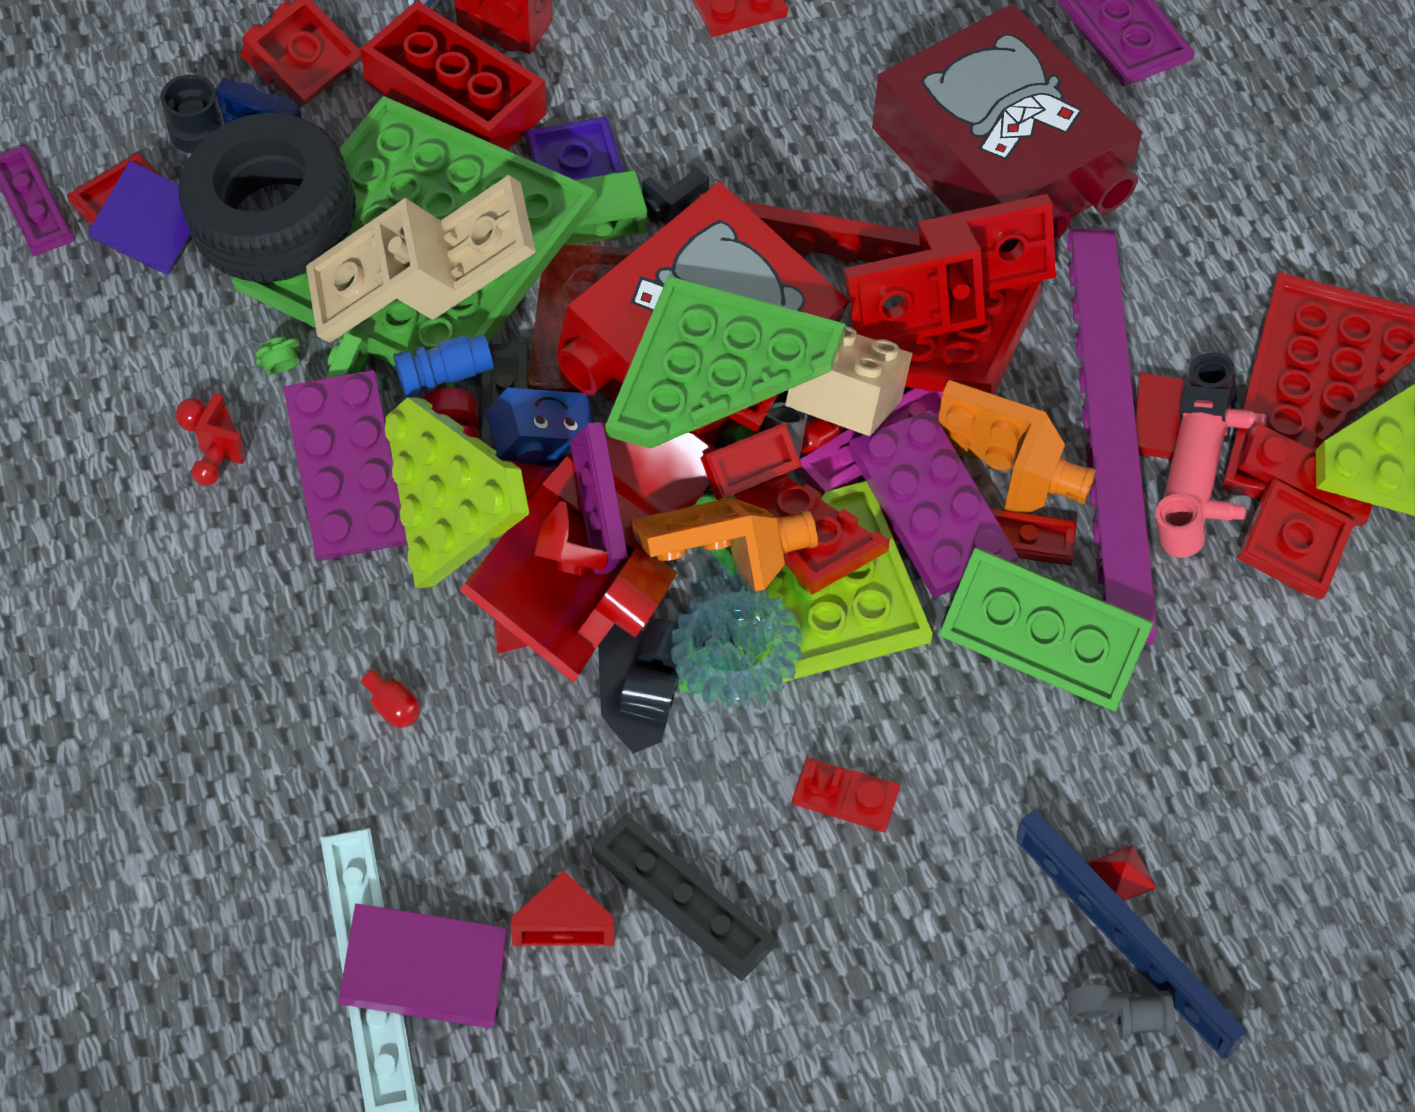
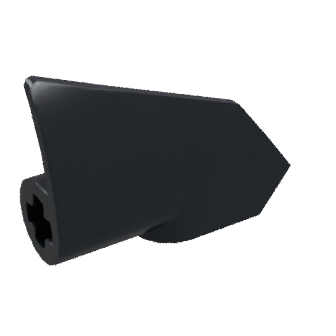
(638, 682)

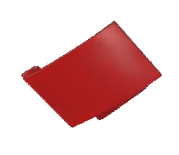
(568, 613)

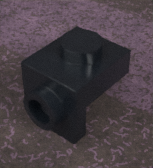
(669, 203)

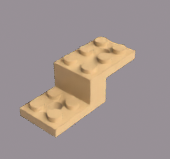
(419, 259)

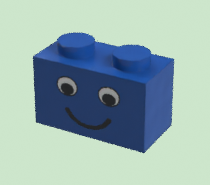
(537, 423)

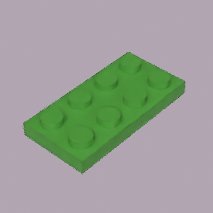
(1046, 629)

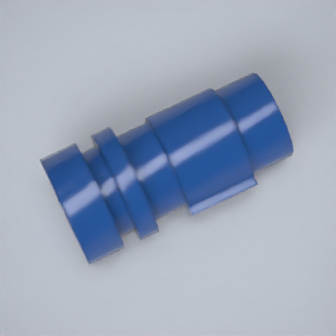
(447, 362)

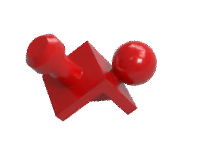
(214, 433)

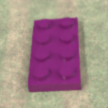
(345, 465)
(929, 499)

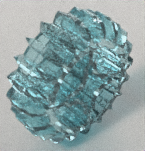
(752, 625)

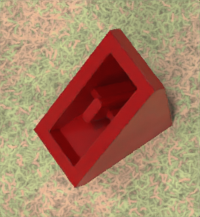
(562, 917)

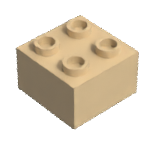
(860, 388)

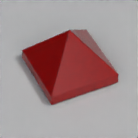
(1124, 873)

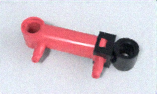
(1204, 426)

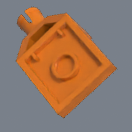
(1014, 439)
(753, 533)

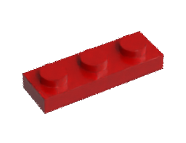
(1278, 457)

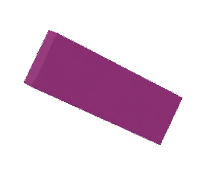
(32, 202)
(598, 494)

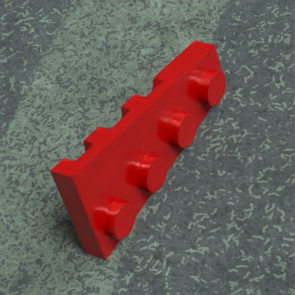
(841, 541)

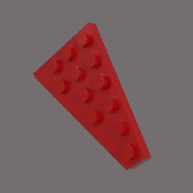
(1319, 364)

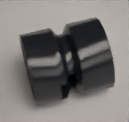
(190, 111)

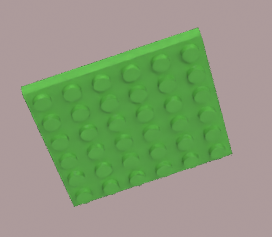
(439, 169)

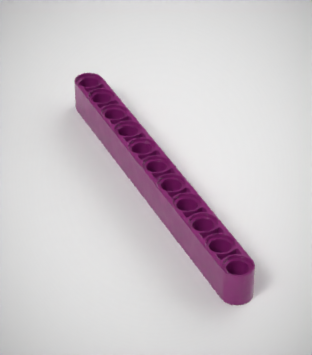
(1110, 424)

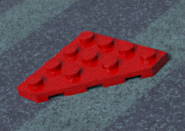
(978, 353)

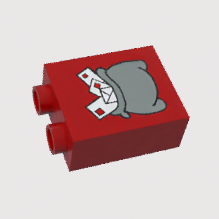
(708, 244)

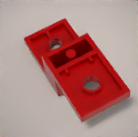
(952, 271)

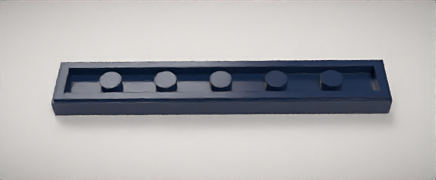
(1130, 935)

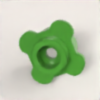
(278, 355)

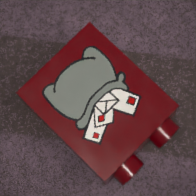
(1007, 120)

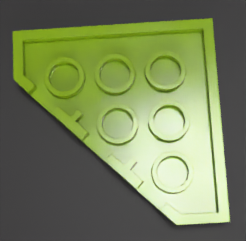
(1374, 457)
(449, 490)
(863, 612)

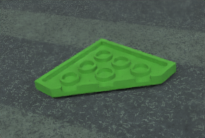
(713, 357)

